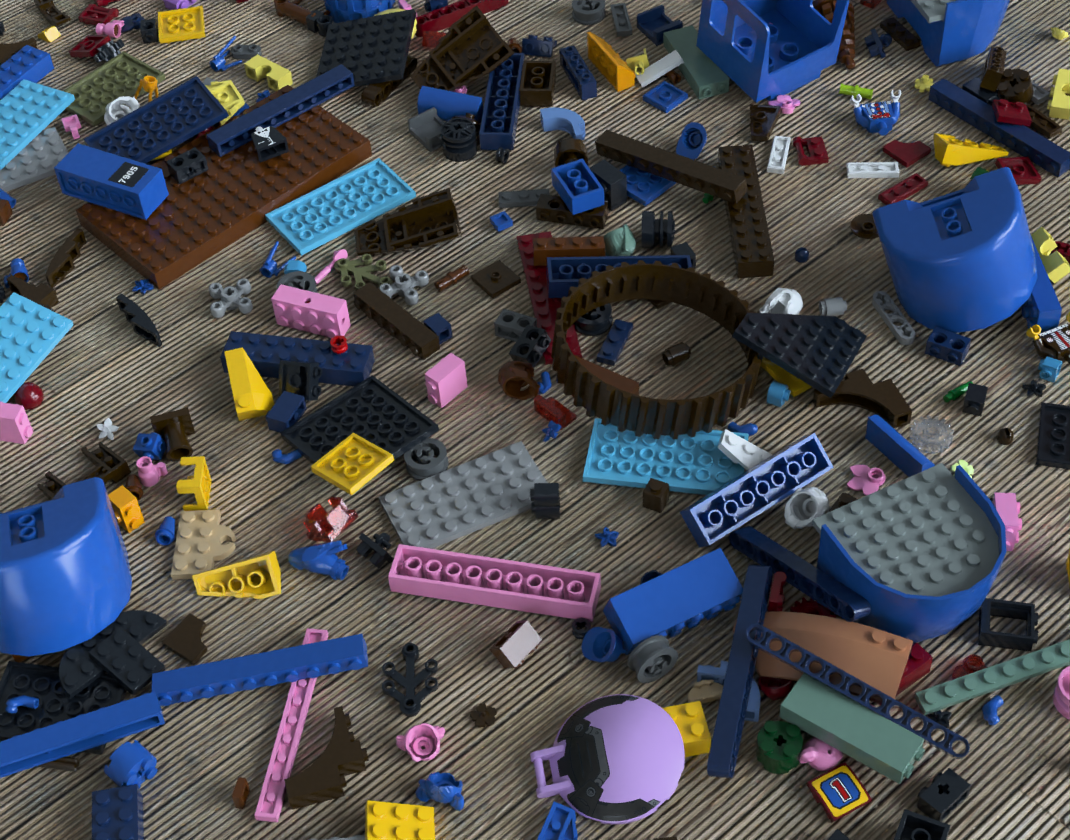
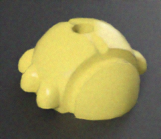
(1058, 33)

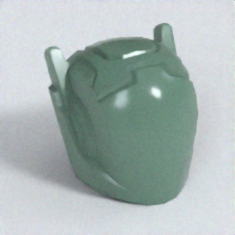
(620, 242)

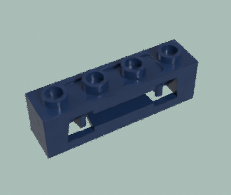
(578, 72)

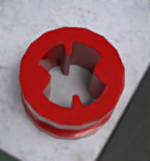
(339, 349)

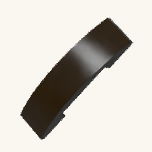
(51, 13)

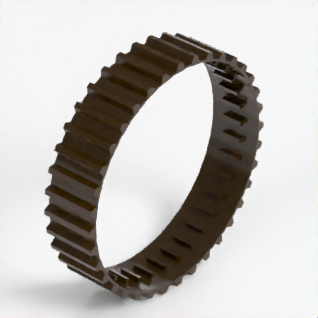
(638, 412)

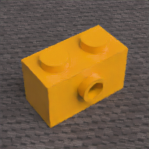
(126, 509)

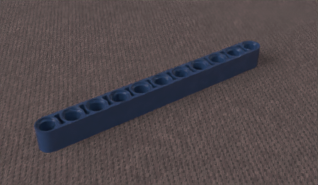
(739, 674)
(867, 691)

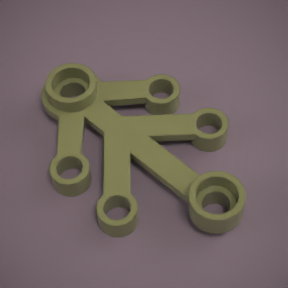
(344, 266)

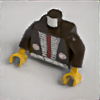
(1052, 343)

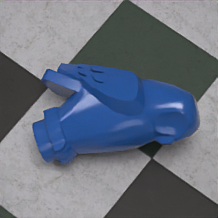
(321, 559)

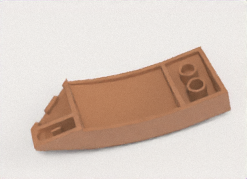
(853, 647)

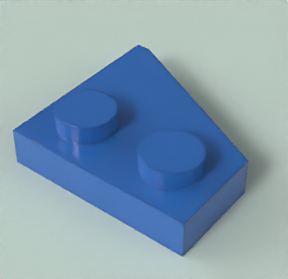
(559, 824)

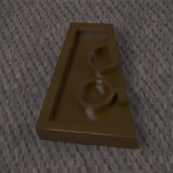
(763, 121)

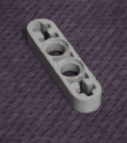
(897, 316)

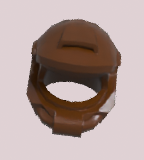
(516, 375)

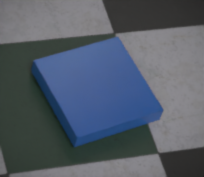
(665, 96)

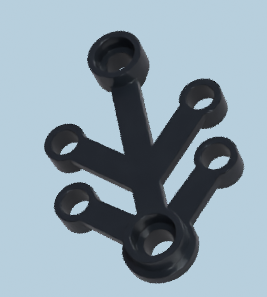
(411, 681)

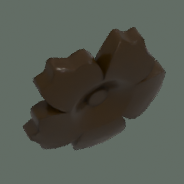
(483, 716)

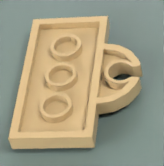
(200, 543)

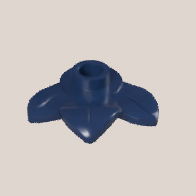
(131, 22)

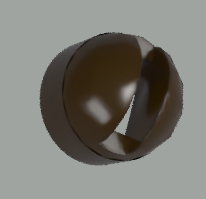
(1002, 438)

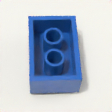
(577, 186)

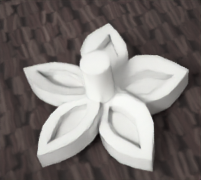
(107, 429)

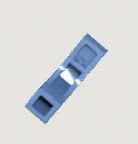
(563, 120)
(718, 675)

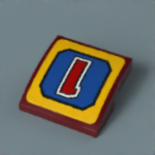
(839, 792)

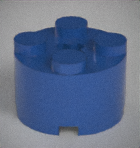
(131, 765)

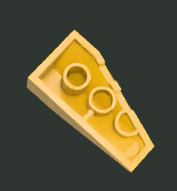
(956, 152)
(249, 390)
(251, 578)

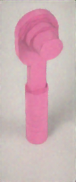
(337, 255)

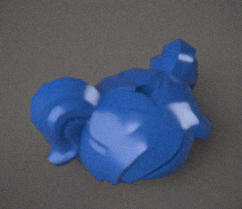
(442, 789)

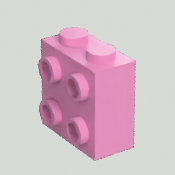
(446, 380)
(14, 423)
(1008, 511)

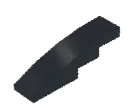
(139, 319)

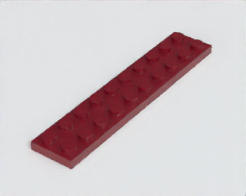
(543, 307)

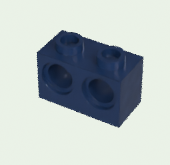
(947, 346)

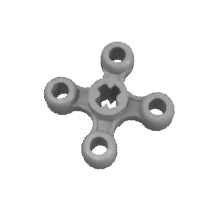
(404, 284)
(230, 298)

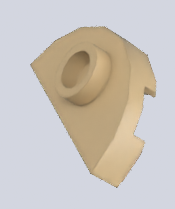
(705, 691)

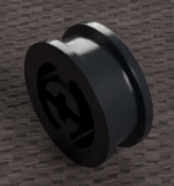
(595, 321)

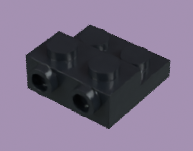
(300, 378)

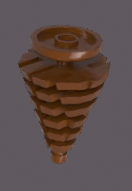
(847, 45)

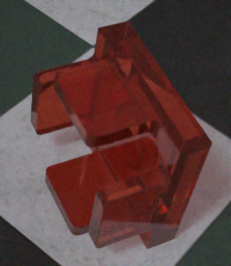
(328, 526)

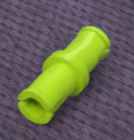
(855, 90)

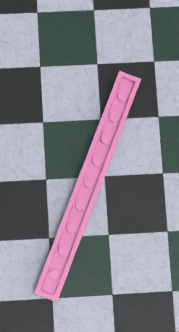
(287, 741)

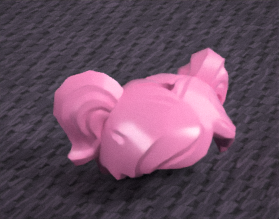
(421, 736)
(816, 754)

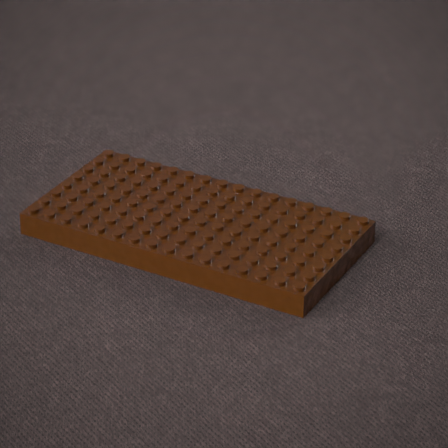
(229, 197)

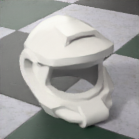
(116, 110)
(783, 302)
(805, 506)

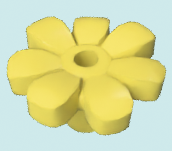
(924, 83)

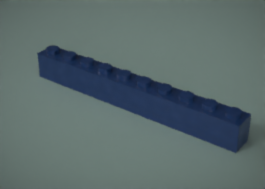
(281, 109)
(1014, 136)

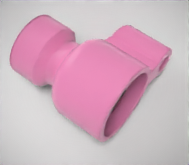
(112, 28)
(150, 473)

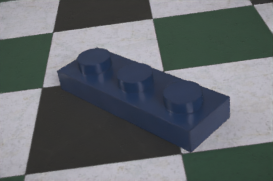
(614, 342)

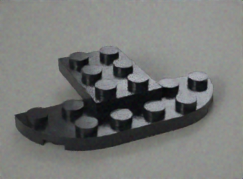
(114, 651)

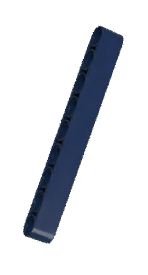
(801, 574)

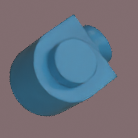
(294, 265)
(1049, 369)
(778, 394)

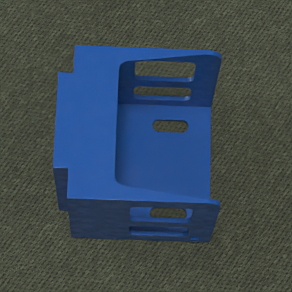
(766, 56)

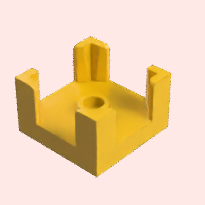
(198, 484)

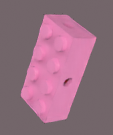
(310, 311)

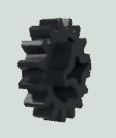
(108, 51)

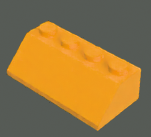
(609, 63)

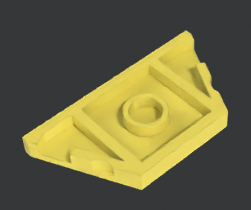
(227, 96)

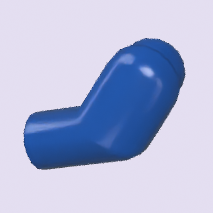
(546, 383)
(748, 428)
(288, 458)
(26, 701)
(990, 710)

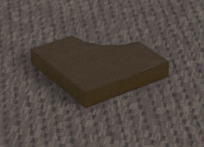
(186, 639)

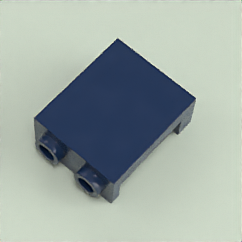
(655, 23)

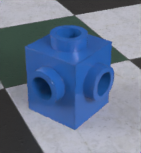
(150, 445)

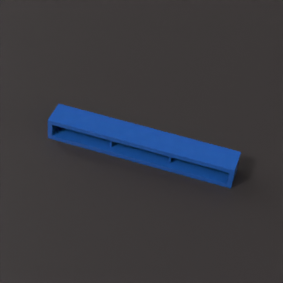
(80, 733)

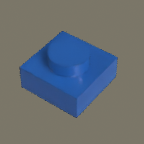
(501, 221)

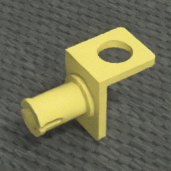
(638, 63)

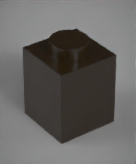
(655, 495)

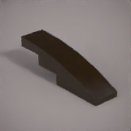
(63, 260)

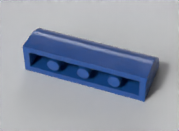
(449, 103)
(896, 447)

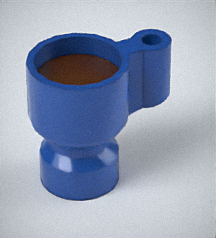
(18, 270)

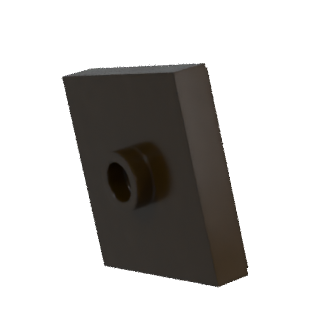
(496, 279)

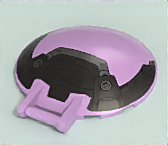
(614, 759)

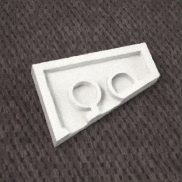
(741, 450)

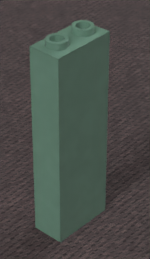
(698, 69)
(852, 728)

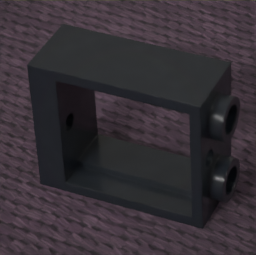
(1007, 609)

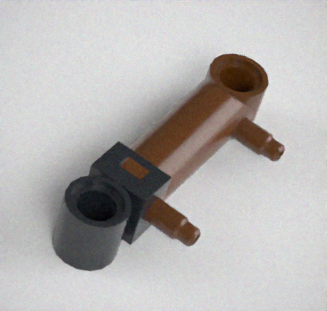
(315, 21)

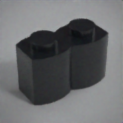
(546, 500)

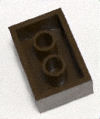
(537, 83)

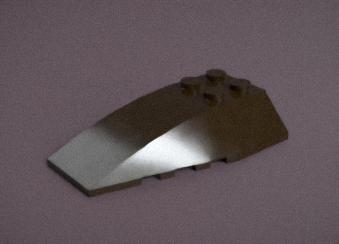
(463, 54)
(417, 226)

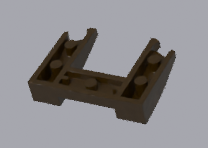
(108, 467)

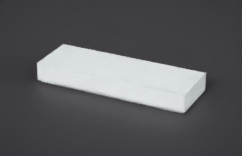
(659, 68)
(778, 154)
(872, 170)

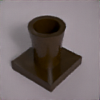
(174, 428)

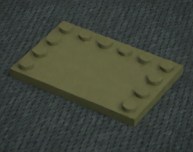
(108, 82)

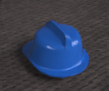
(691, 140)
(602, 645)

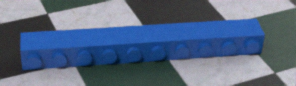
(260, 670)

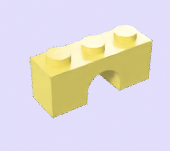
(276, 75)
(1060, 103)
(1054, 264)

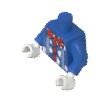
(877, 116)

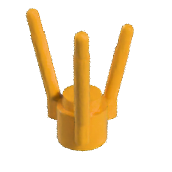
(149, 84)

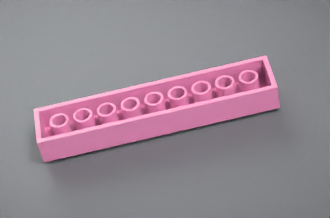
(495, 582)

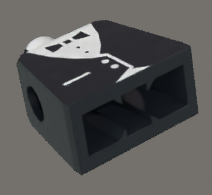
(268, 143)

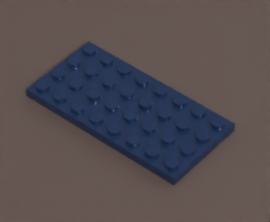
(161, 123)

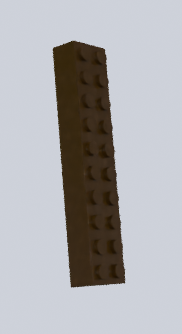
(747, 218)

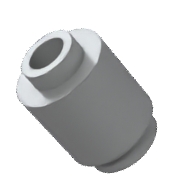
(832, 306)

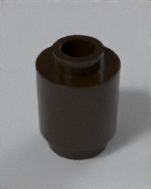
(676, 354)

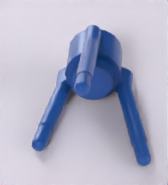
(219, 62)
(269, 267)

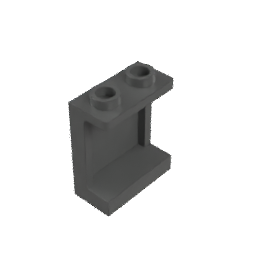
(427, 129)

